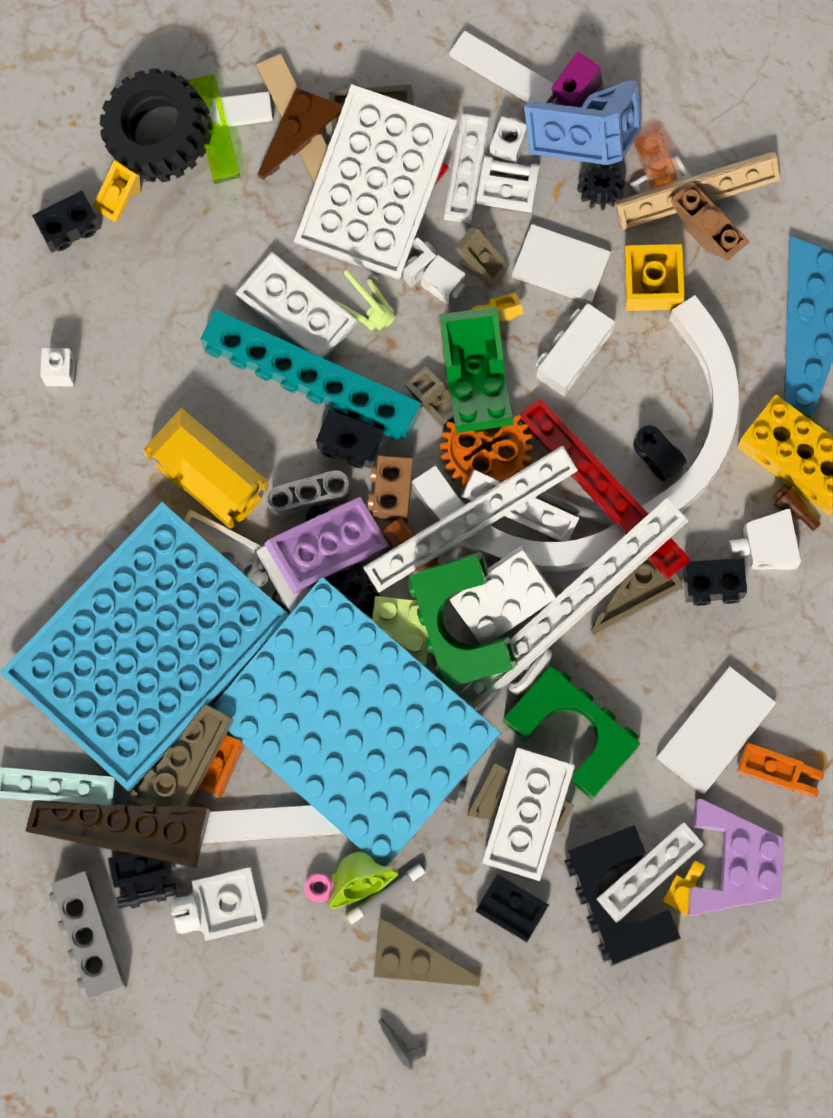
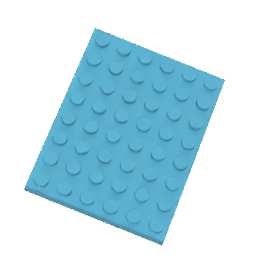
(144, 645)
(355, 723)

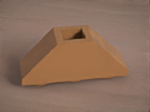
(707, 223)

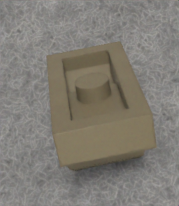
(481, 257)

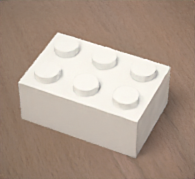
(510, 597)

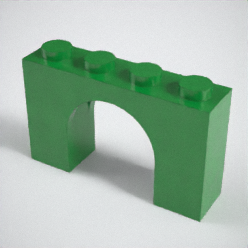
(455, 660)
(556, 694)

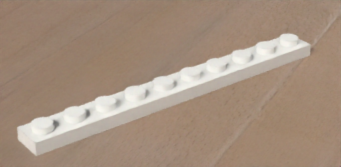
(580, 598)

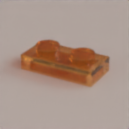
(655, 159)

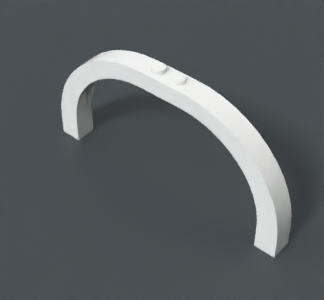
(720, 373)

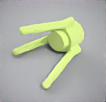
(380, 314)

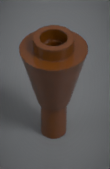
(790, 499)

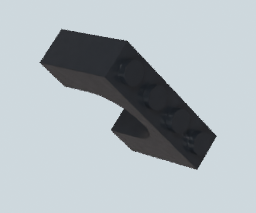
(618, 939)

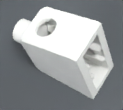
(769, 543)

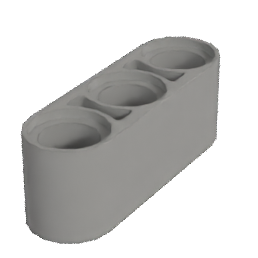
(318, 483)

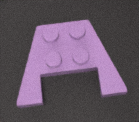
(749, 862)

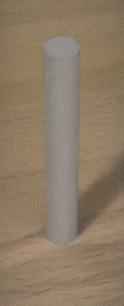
(575, 509)

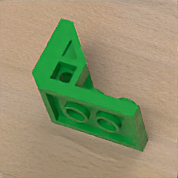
(475, 369)

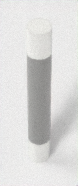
(384, 894)

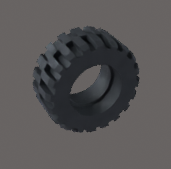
(136, 99)

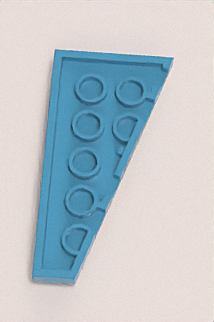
(808, 324)

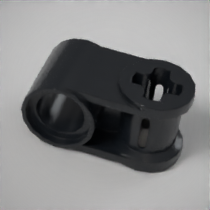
(661, 455)

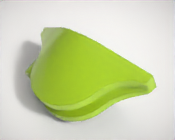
(357, 879)

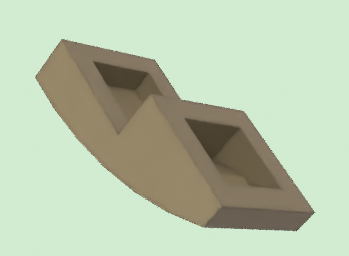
(432, 395)

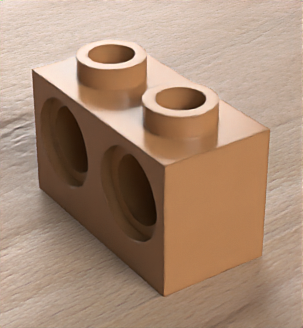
(398, 488)

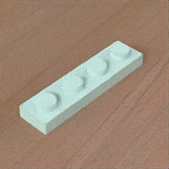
(56, 787)

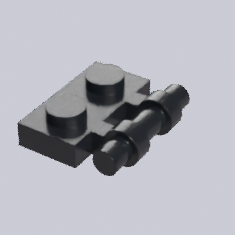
(133, 869)

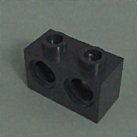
(63, 215)
(712, 572)

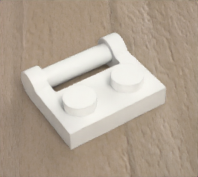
(507, 192)

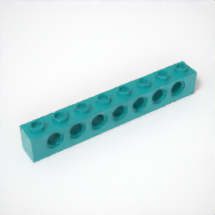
(225, 327)

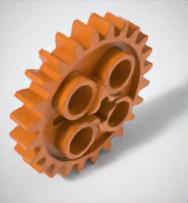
(499, 468)

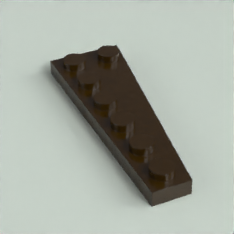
(146, 831)

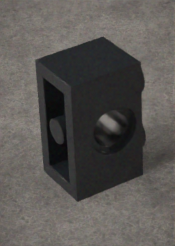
(338, 427)

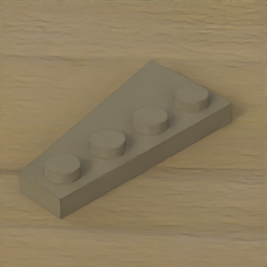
(186, 763)

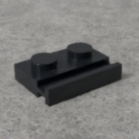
(512, 908)

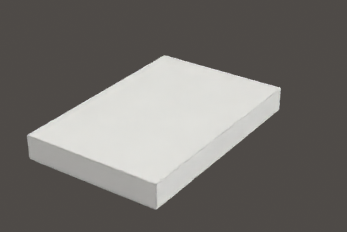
(561, 264)

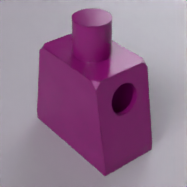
(579, 78)

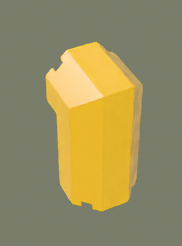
(206, 468)

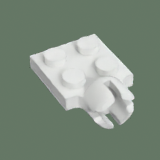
(219, 906)

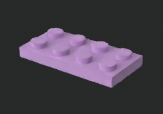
(326, 545)

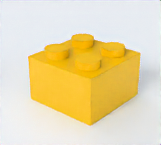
(653, 277)

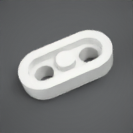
(528, 677)

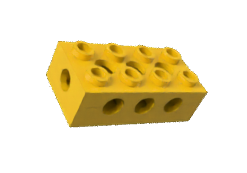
(782, 457)

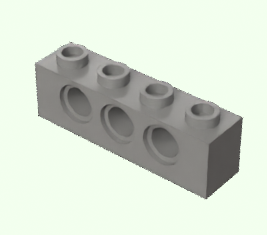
(110, 978)

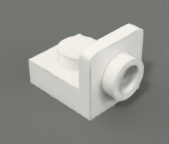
(417, 265)

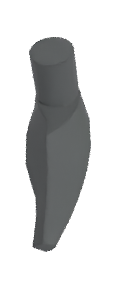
(406, 1056)

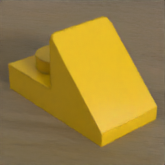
(116, 191)

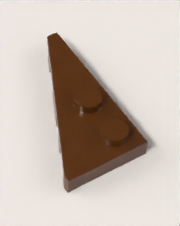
(302, 121)

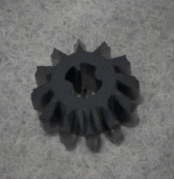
(599, 194)
(366, 594)

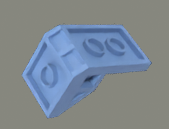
(594, 133)

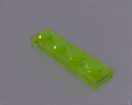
(220, 149)

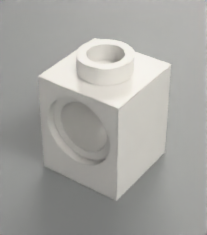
(506, 150)
(443, 280)
(57, 367)

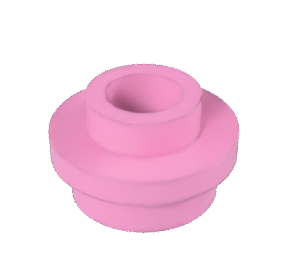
(312, 880)

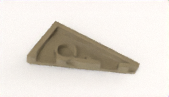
(637, 592)
(408, 959)

